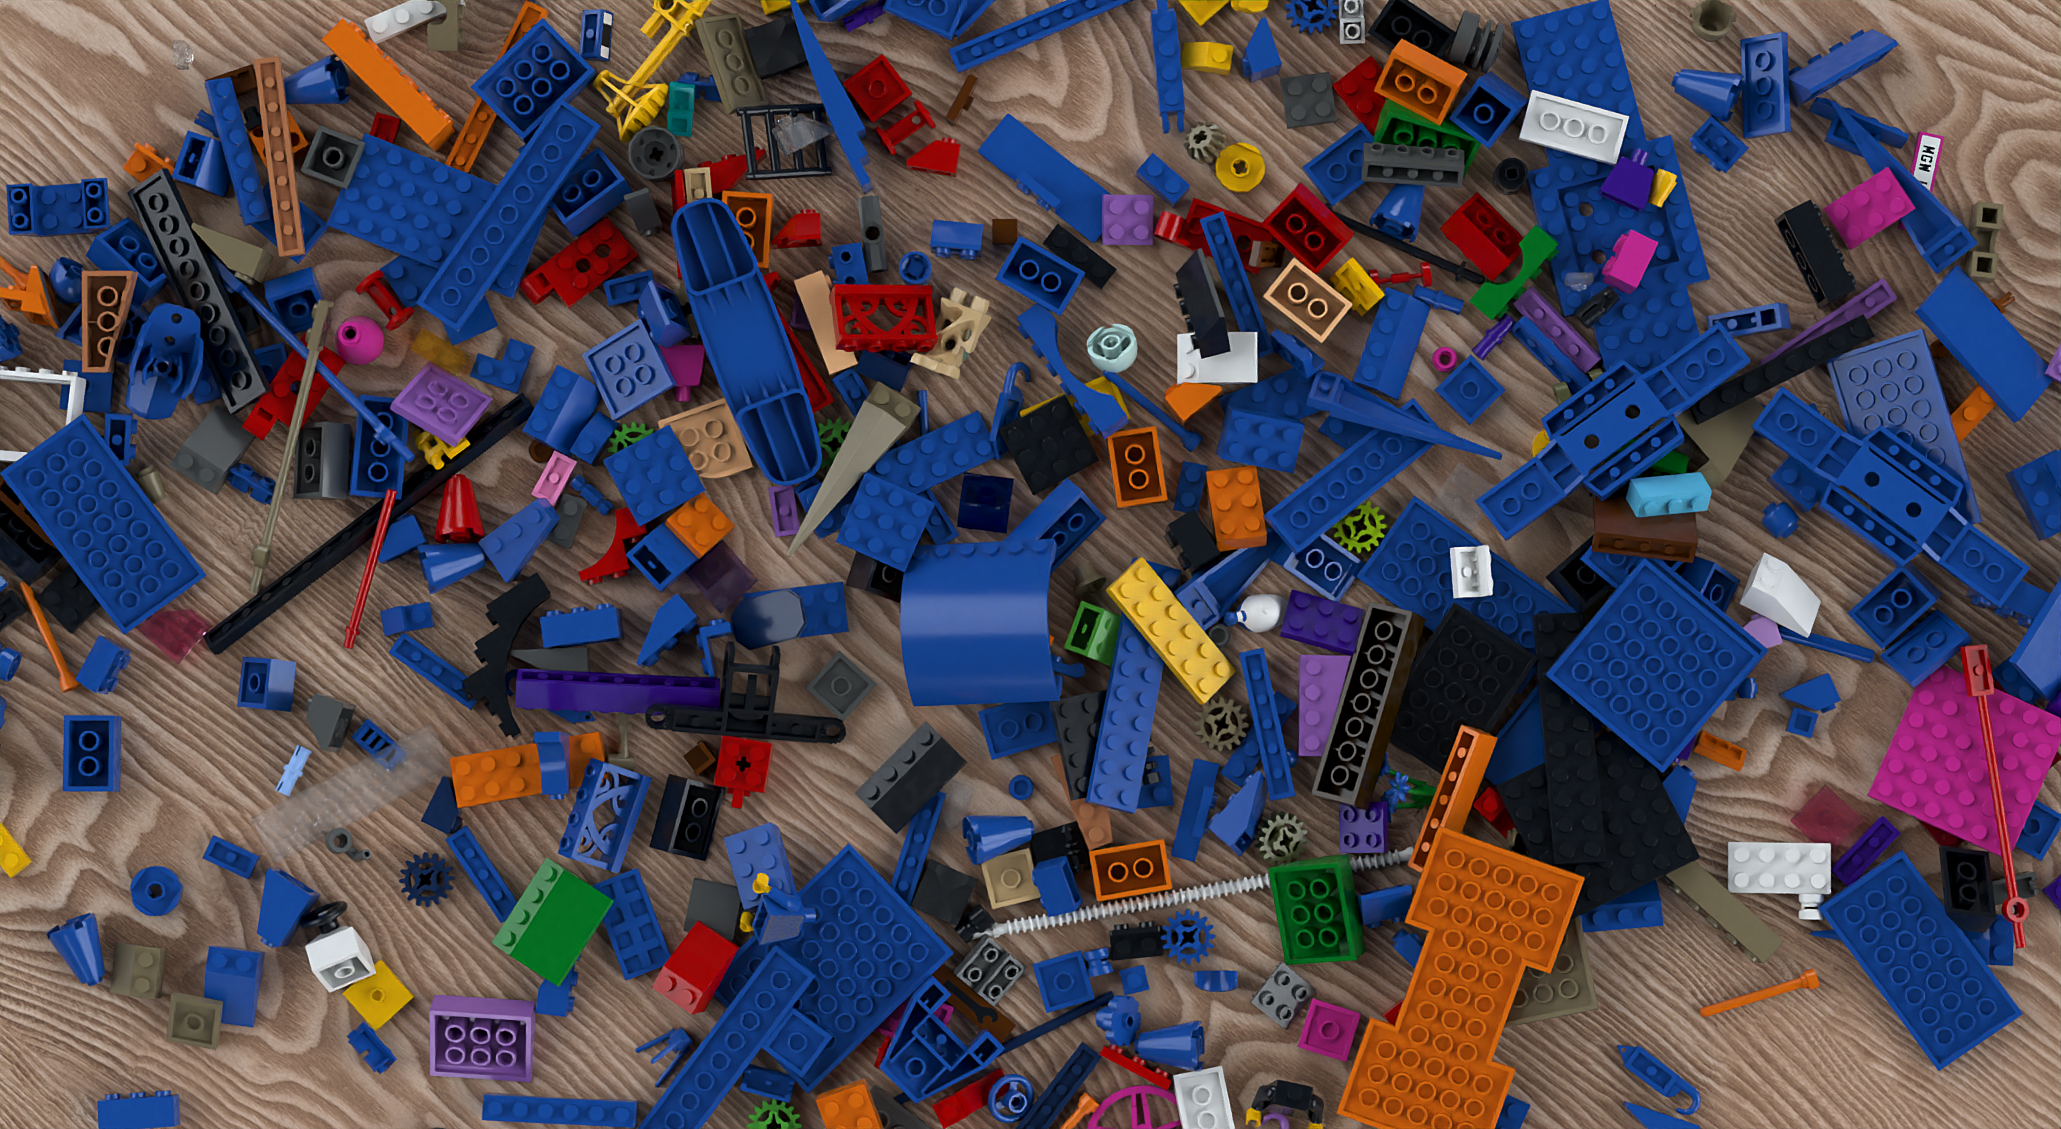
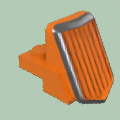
(36, 302)

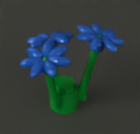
(1420, 793)

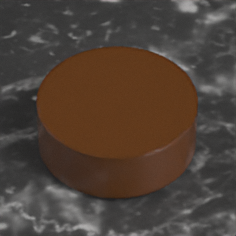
(540, 452)

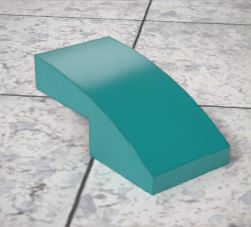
(681, 109)

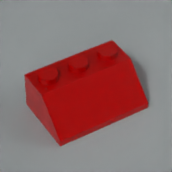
(1483, 236)

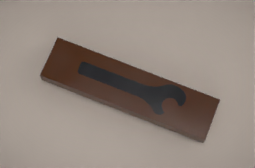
(973, 1005)

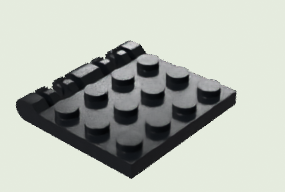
(1077, 731)

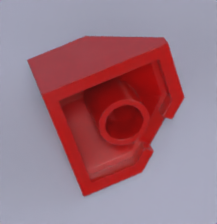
(800, 231)

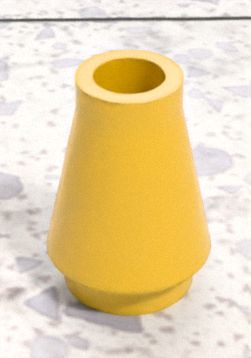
(1661, 187)

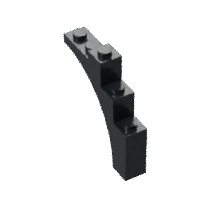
(490, 681)

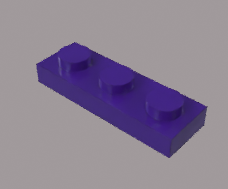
(1864, 851)

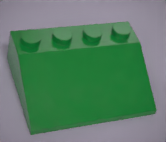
(1317, 910)
(553, 921)

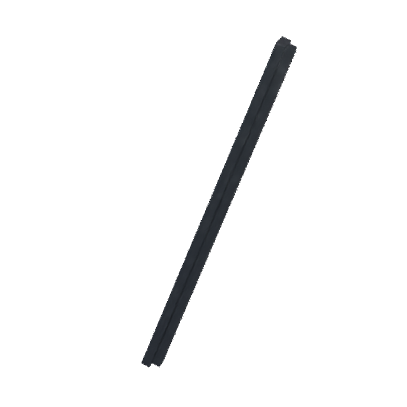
(364, 528)

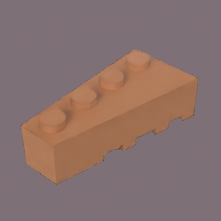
(1091, 818)

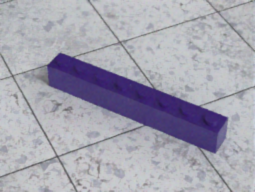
(611, 691)

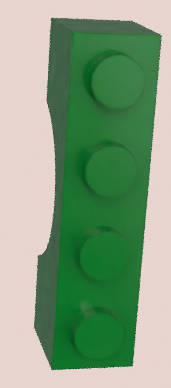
(1493, 296)

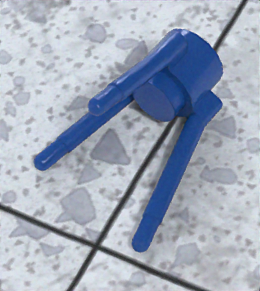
(678, 1042)

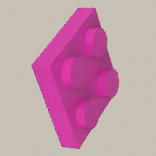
(1329, 1030)

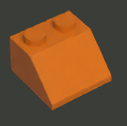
(1189, 399)

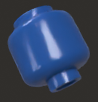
(1780, 520)

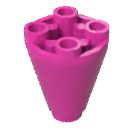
(366, 344)

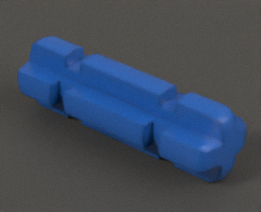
(592, 495)

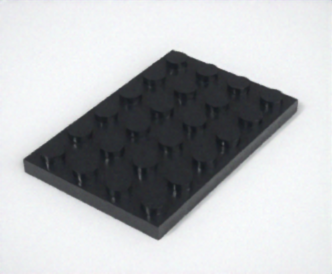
(1457, 680)

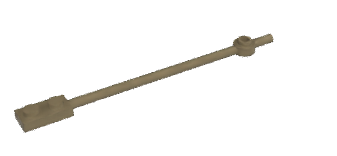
(315, 338)

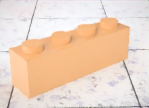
(814, 297)

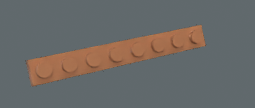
(279, 157)

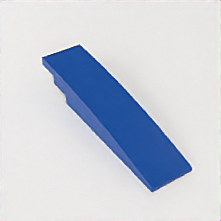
(838, 107)

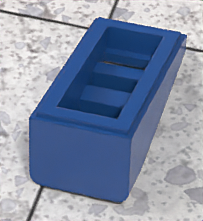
(364, 728)

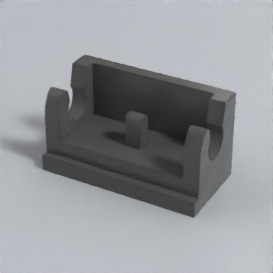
(2025, 887)

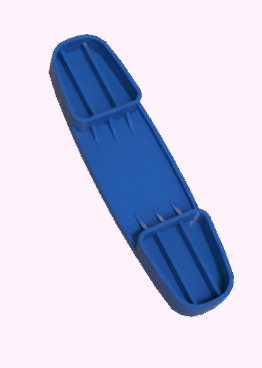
(746, 341)

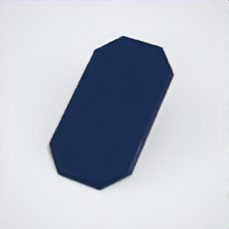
(769, 619)

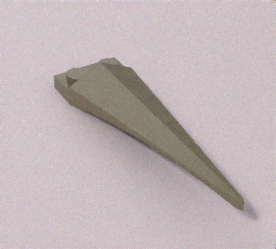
(875, 429)

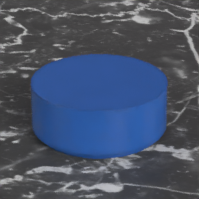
(1021, 787)

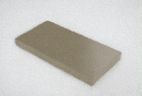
(731, 62)

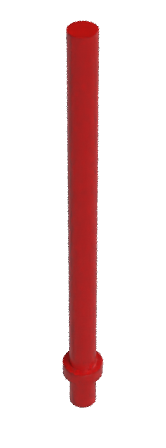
(352, 630)

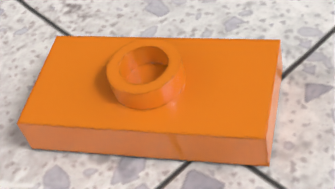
(1720, 750)

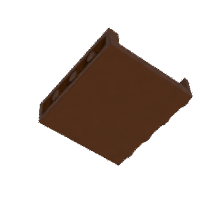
(1655, 537)

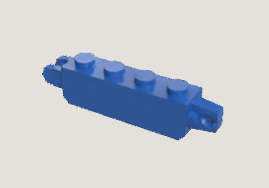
(1167, 65)

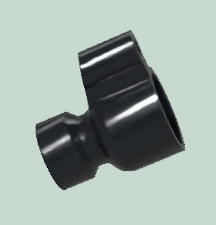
(977, 921)

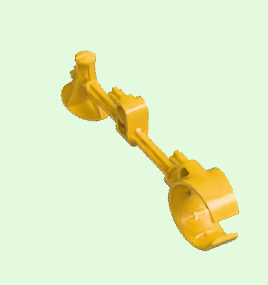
(682, 19)

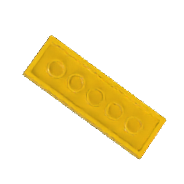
(1171, 630)

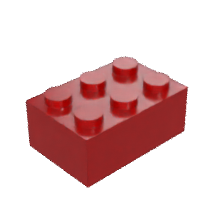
(1307, 228)

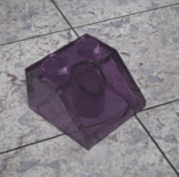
(721, 576)

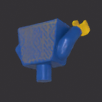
(778, 914)

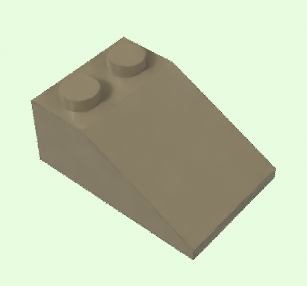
(244, 259)

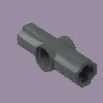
(871, 219)

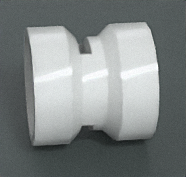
(1811, 900)

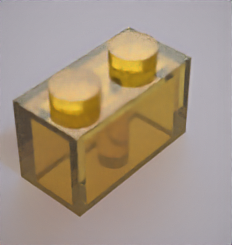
(439, 352)

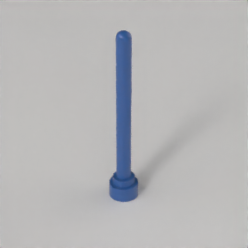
(1188, 438)

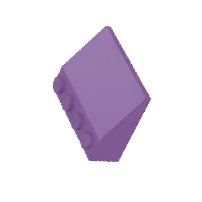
(482, 1038)

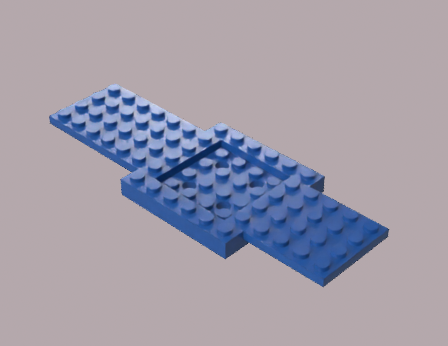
(1581, 60)

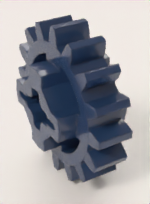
(418, 872)

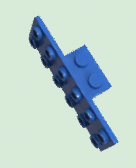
(1046, 176)

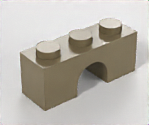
(447, 34)
(1984, 226)

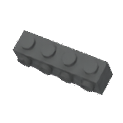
(1412, 165)

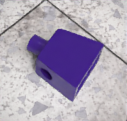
(1629, 182)

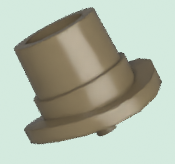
(1087, 579)

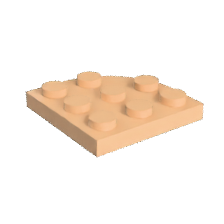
(711, 440)

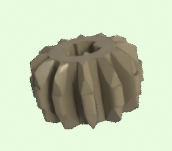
(1205, 142)

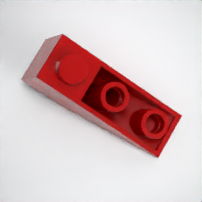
(730, 171)

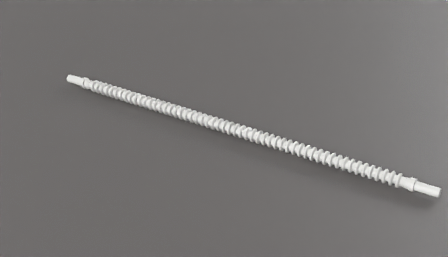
(1174, 897)

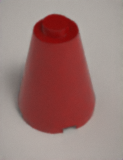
(459, 513)

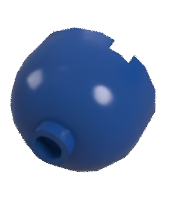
(66, 280)

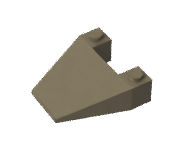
(1720, 437)

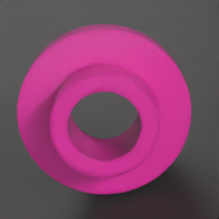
(1451, 356)

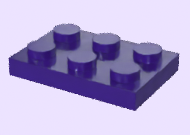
(1322, 622)

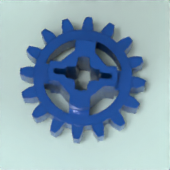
(1320, 12)
(1179, 928)

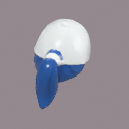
(1258, 613)

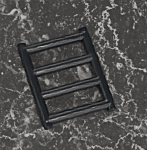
(776, 171)

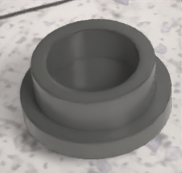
(1219, 635)

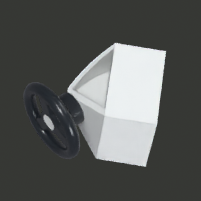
(338, 953)

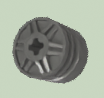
(1476, 42)
(643, 148)

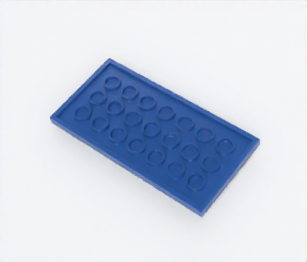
(420, 209)
(1900, 389)
(103, 523)
(1416, 575)
(1920, 960)

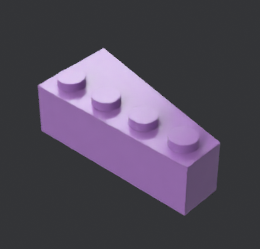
(1318, 697)

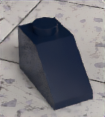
(443, 810)

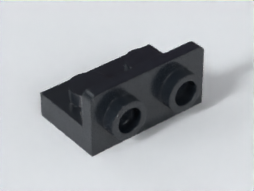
(1135, 942)

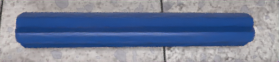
(1828, 644)

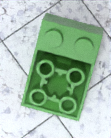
(1094, 633)

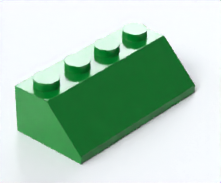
(1405, 127)

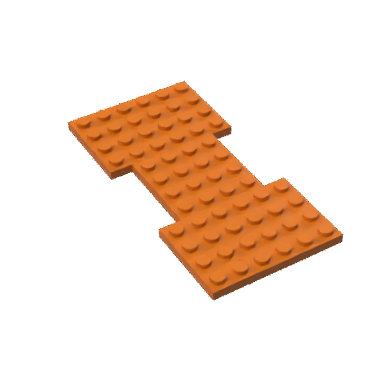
(1485, 923)

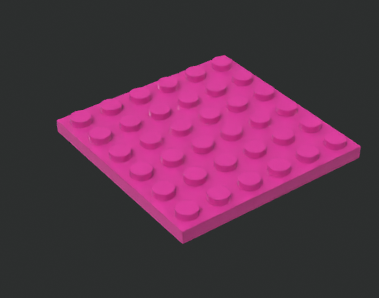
(1940, 762)

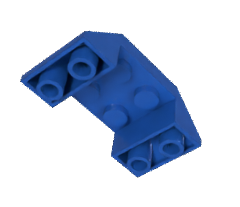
(58, 208)

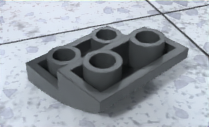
(715, 906)
(989, 970)

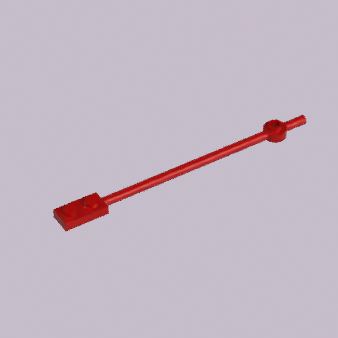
(1979, 685)

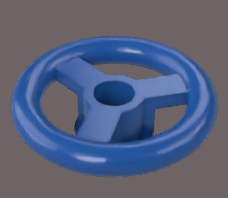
(1020, 1105)

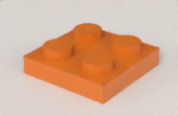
(699, 525)

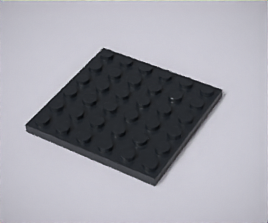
(1638, 821)

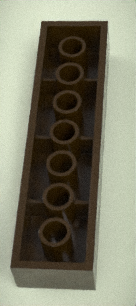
(1368, 706)

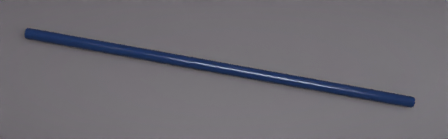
(1044, 1028)

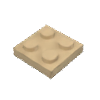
(1010, 878)

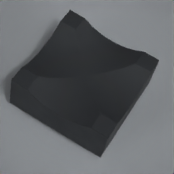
(776, 47)
(944, 892)

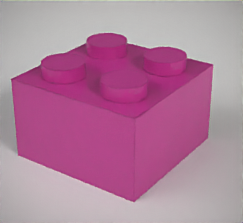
(1630, 261)

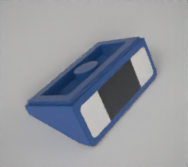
(596, 35)

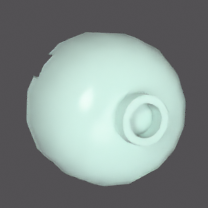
(1112, 348)

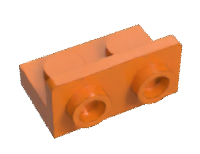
(145, 162)

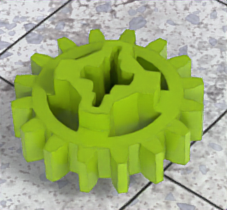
(1369, 531)

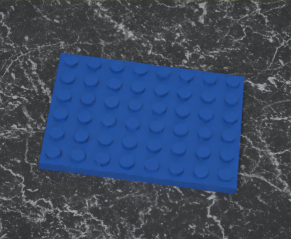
(864, 954)

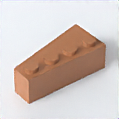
(104, 317)

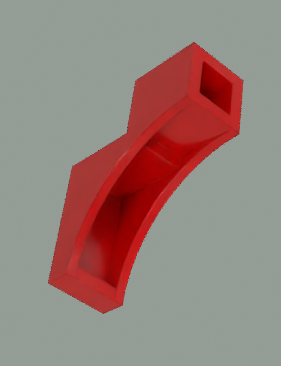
(615, 561)

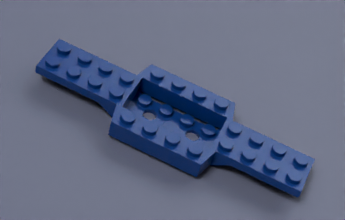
(1601, 412)
(1903, 479)

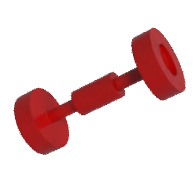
(1425, 275)

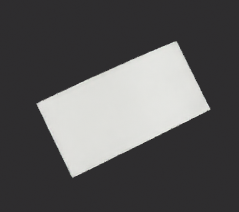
(1351, 21)

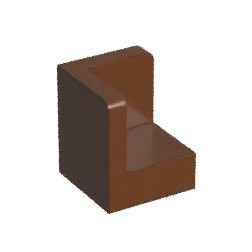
(700, 758)

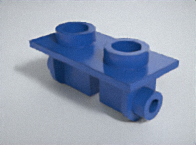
(701, 83)
(244, 477)
(379, 1055)

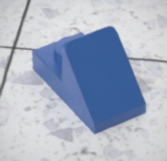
(407, 618)

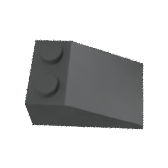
(213, 450)

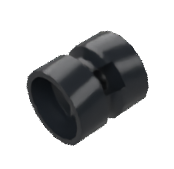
(1509, 176)

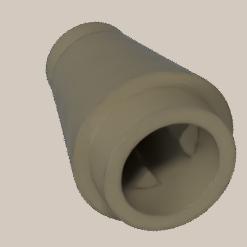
(151, 483)

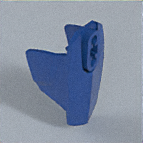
(162, 369)

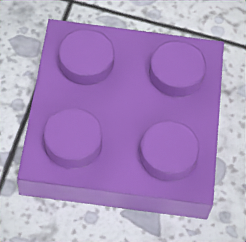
(1127, 219)

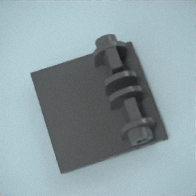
(1283, 995)

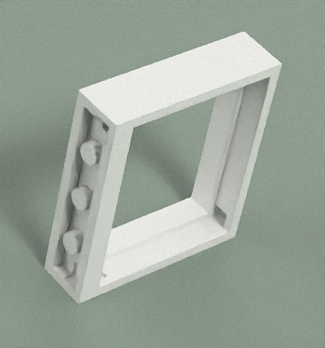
(47, 376)

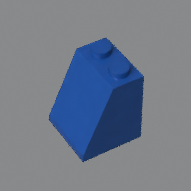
(1489, 109)
(283, 907)

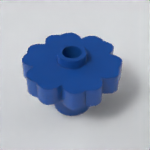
(1120, 1020)

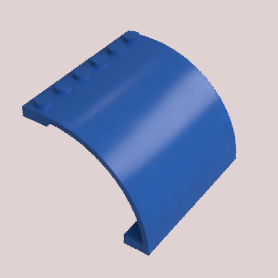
(978, 623)

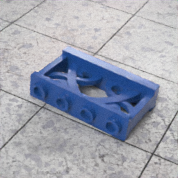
(621, 829)

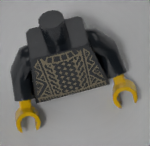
(1287, 1099)

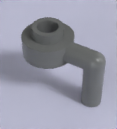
(345, 845)

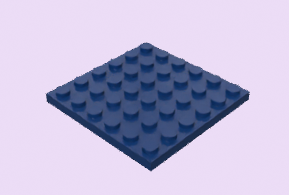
(1653, 665)

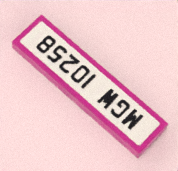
(1925, 161)

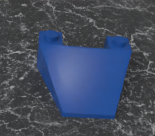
(927, 1053)

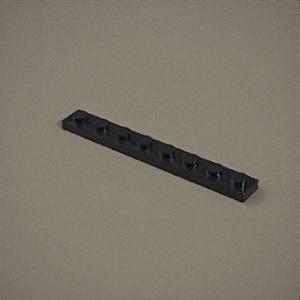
(1782, 369)

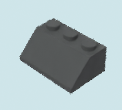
(322, 461)
(329, 720)

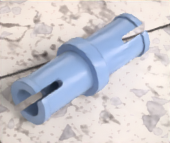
(293, 770)

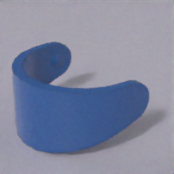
(1216, 980)

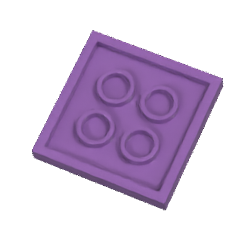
(441, 404)

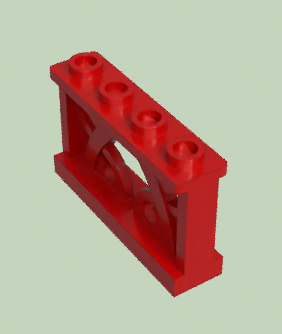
(871, 336)

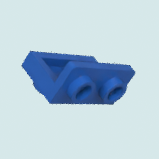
(1718, 144)

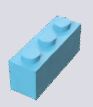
(1668, 494)

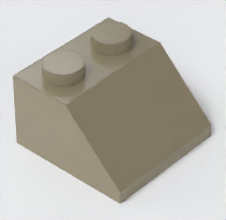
(138, 970)

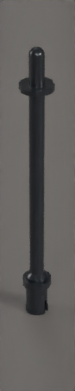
(1458, 270)

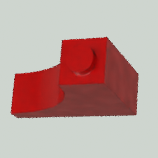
(967, 1099)

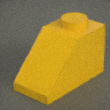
(1207, 57)

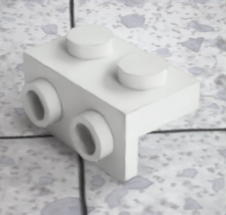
(1471, 571)

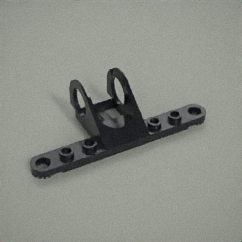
(746, 713)

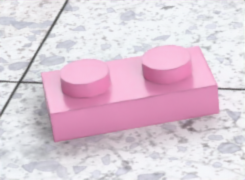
(554, 477)

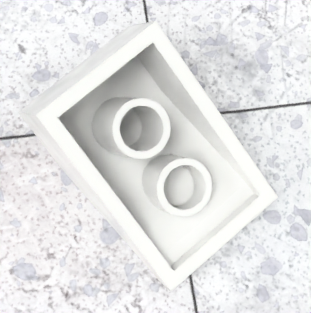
(1222, 369)
(1780, 595)

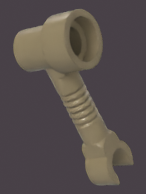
(622, 759)

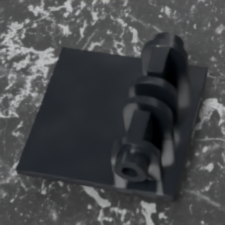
(1060, 842)

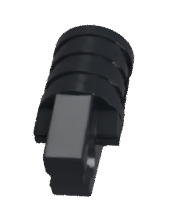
(1596, 306)

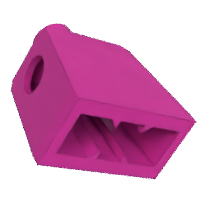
(687, 368)

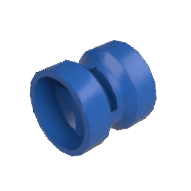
(1098, 962)

